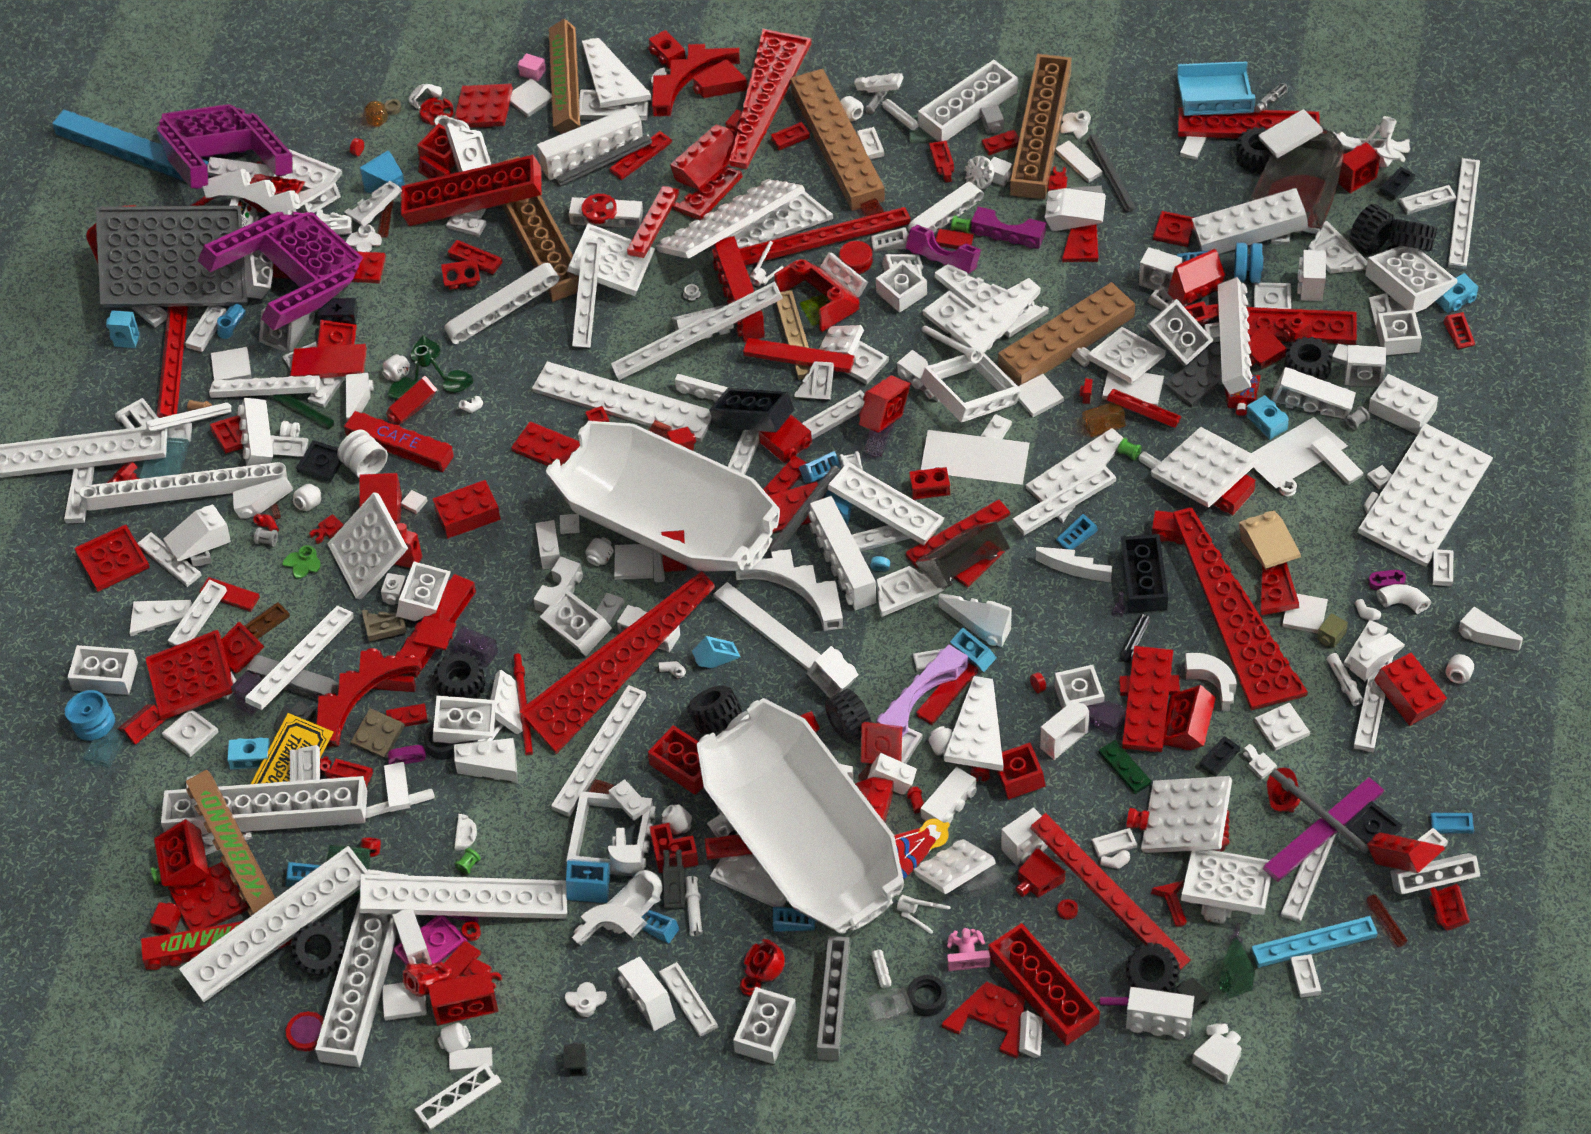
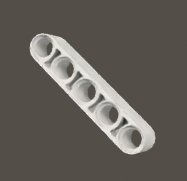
(952, 205)

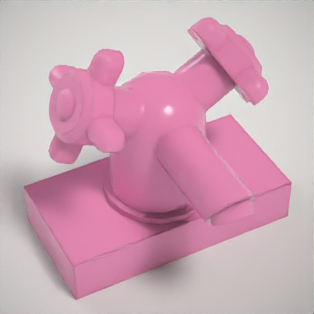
(967, 956)

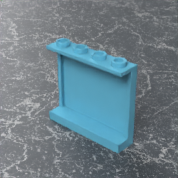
(1215, 88)

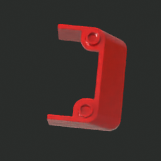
(842, 300)

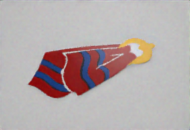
(917, 843)

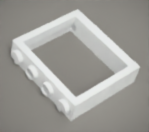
(1007, 393)
(606, 800)

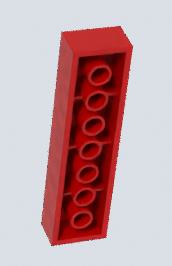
(471, 190)

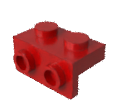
(345, 769)
(1449, 907)

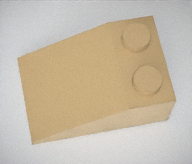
(1268, 539)

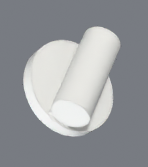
(1081, 356)

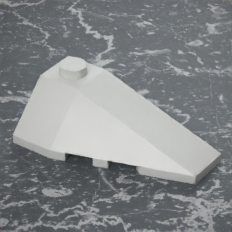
(986, 620)

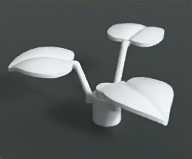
(1385, 130)

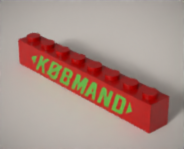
(182, 946)

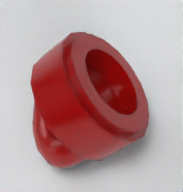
(371, 843)

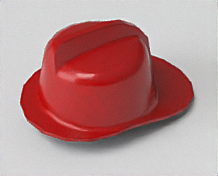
(1278, 797)

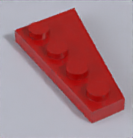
(1082, 245)

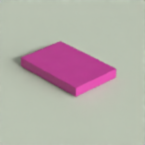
(440, 939)

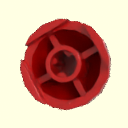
(764, 961)

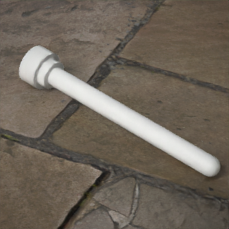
(973, 354)

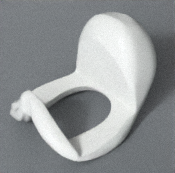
(434, 91)

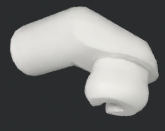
(473, 406)
(1366, 612)
(672, 667)
(1117, 861)

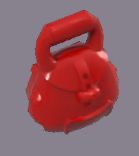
(418, 976)

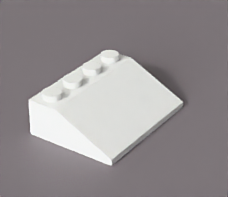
(1409, 277)

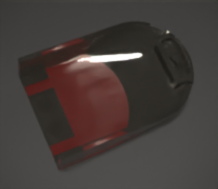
(1310, 169)

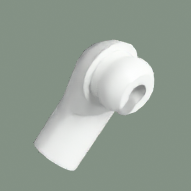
(1370, 501)

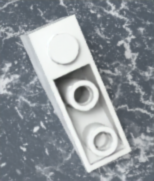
(911, 369)

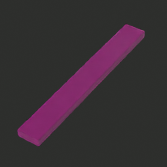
(1322, 831)

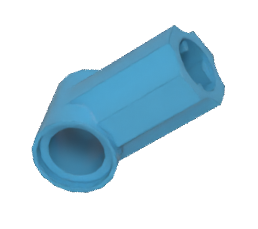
(228, 321)

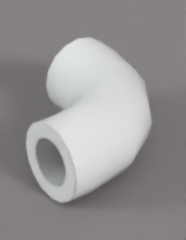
(1405, 595)

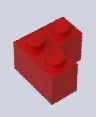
(663, 840)

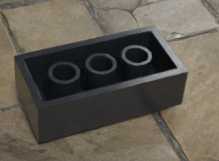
(752, 409)
(1144, 573)

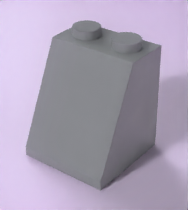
(287, 336)

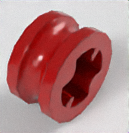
(468, 925)

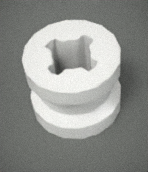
(289, 430)

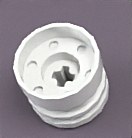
(362, 453)

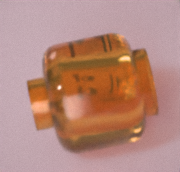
(375, 113)

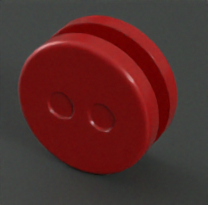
(857, 256)

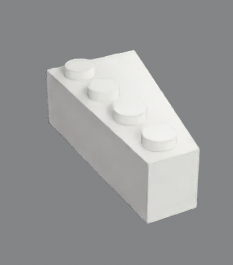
(1312, 394)

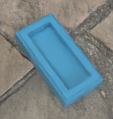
(1452, 822)

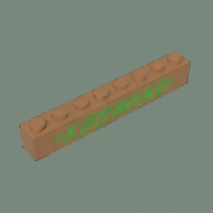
(564, 77)
(230, 841)

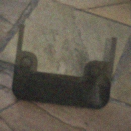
(962, 552)

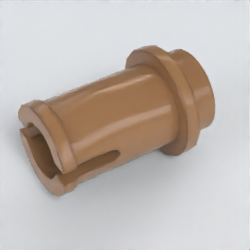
(194, 405)

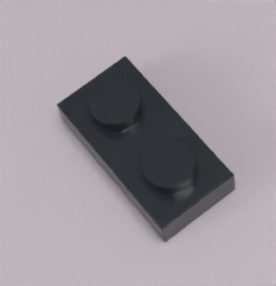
(1397, 183)
(1219, 756)

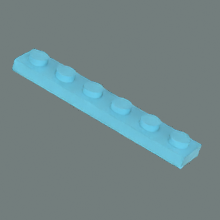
(1314, 941)

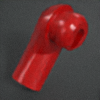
(265, 521)
(324, 764)

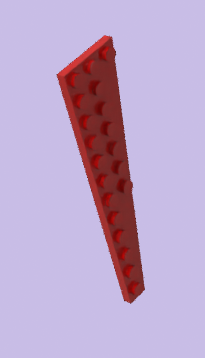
(775, 64)
(1253, 652)
(580, 693)

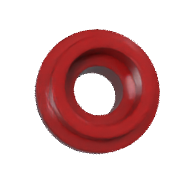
(747, 981)

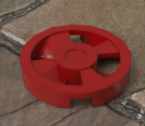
(435, 110)
(598, 209)

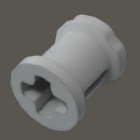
(1357, 417)
(266, 537)

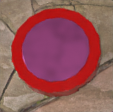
(304, 1030)

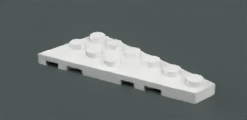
(611, 79)
(784, 220)
(992, 318)
(1075, 467)
(977, 729)

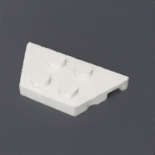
(467, 147)
(1339, 252)
(903, 589)

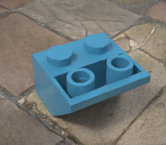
(588, 880)

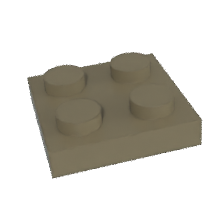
(377, 733)

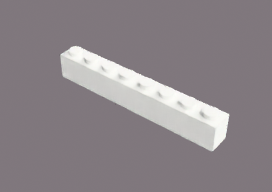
(1234, 335)

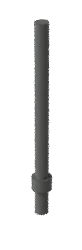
(1288, 785)

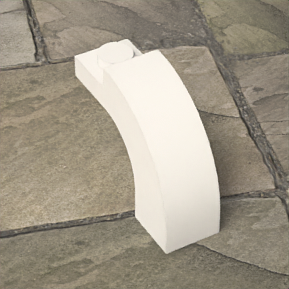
(1215, 671)
(606, 915)

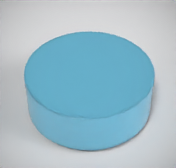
(880, 563)

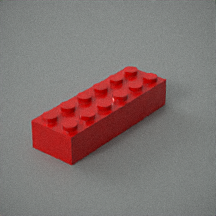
(736, 285)
(1044, 984)

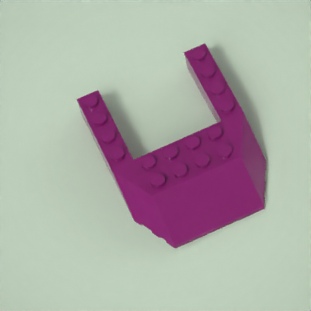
(218, 131)
(299, 247)

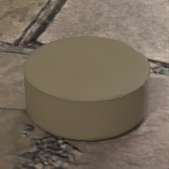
(393, 106)

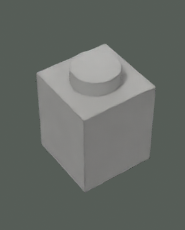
(992, 119)

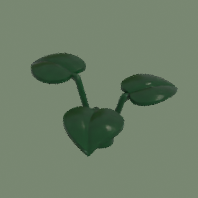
(423, 355)

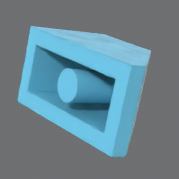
(714, 652)

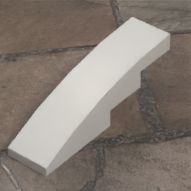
(1066, 561)

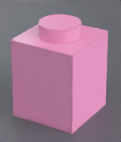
(531, 67)

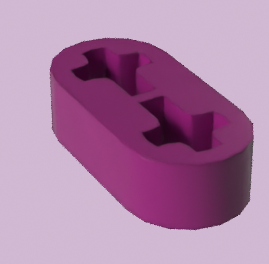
(1386, 578)
(407, 754)

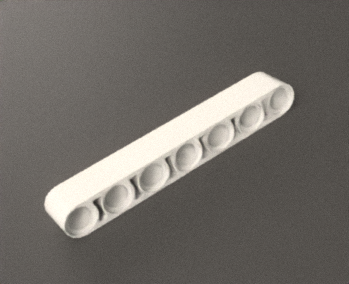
(501, 303)

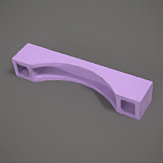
(946, 667)

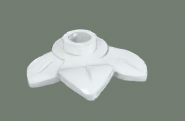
(1075, 123)
(364, 238)
(585, 999)

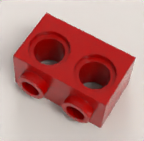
(460, 268)
(929, 483)

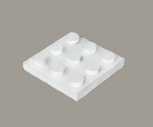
(1126, 355)
(954, 866)

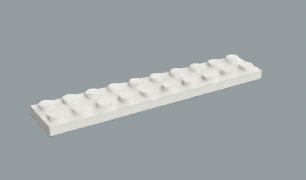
(620, 399)
(82, 451)
(463, 896)
(274, 924)

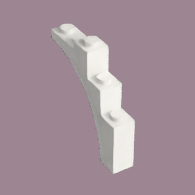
(262, 192)
(801, 579)

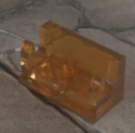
(1104, 418)

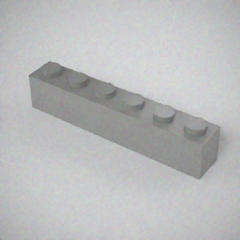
(833, 998)

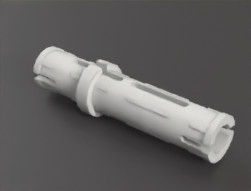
(1348, 685)
(692, 898)

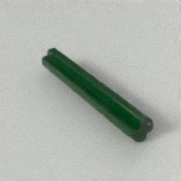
(305, 410)

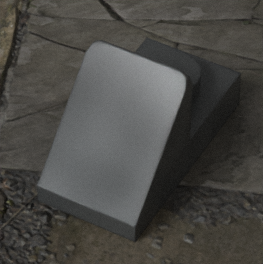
(300, 710)

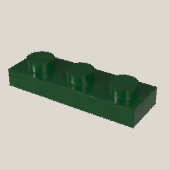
(1125, 767)

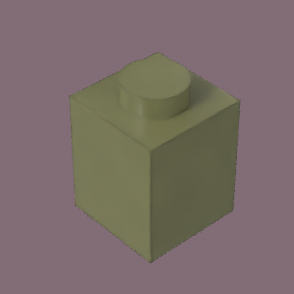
(1332, 630)

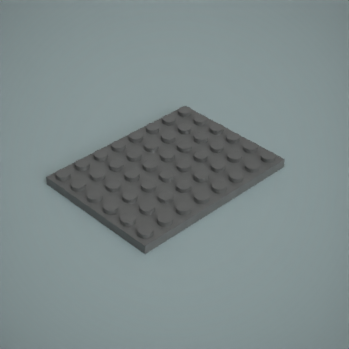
(153, 256)

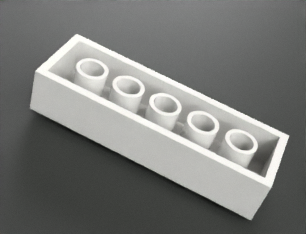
(964, 101)
(588, 142)
(1251, 222)
(842, 553)

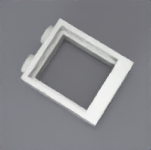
(1064, 729)
(411, 937)

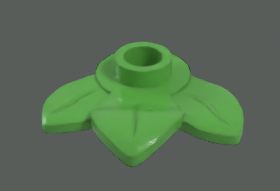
(301, 563)

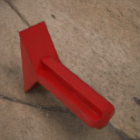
(1169, 893)

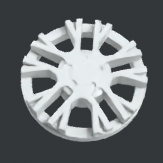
(979, 172)

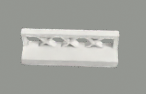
(464, 1100)

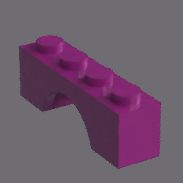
(1028, 233)
(922, 242)

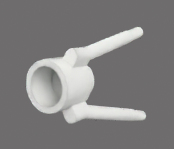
(758, 274)
(909, 905)

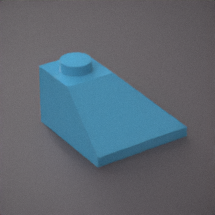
(381, 171)

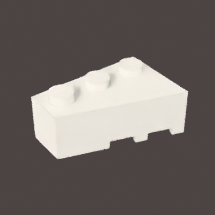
(487, 759)
(647, 993)

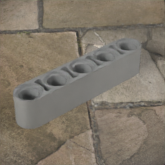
(303, 683)

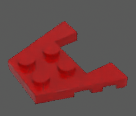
(995, 1008)

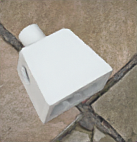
(1219, 1055)

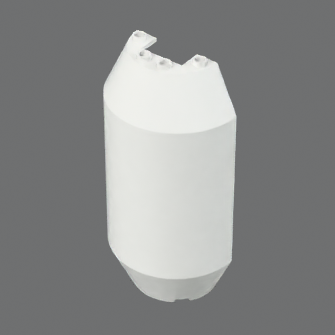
(653, 486)
(802, 817)

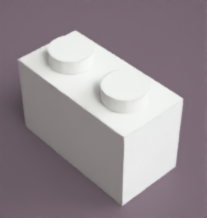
(892, 769)

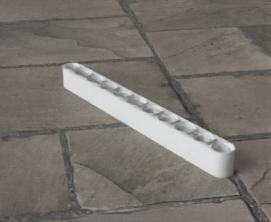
(178, 486)

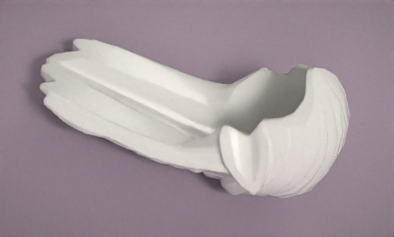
(638, 895)

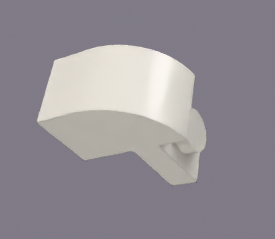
(625, 857)

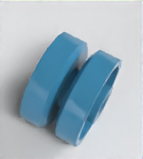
(1248, 262)
(89, 715)

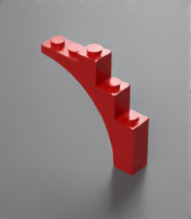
(682, 72)
(353, 686)

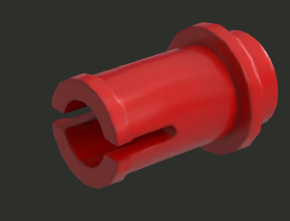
(916, 799)

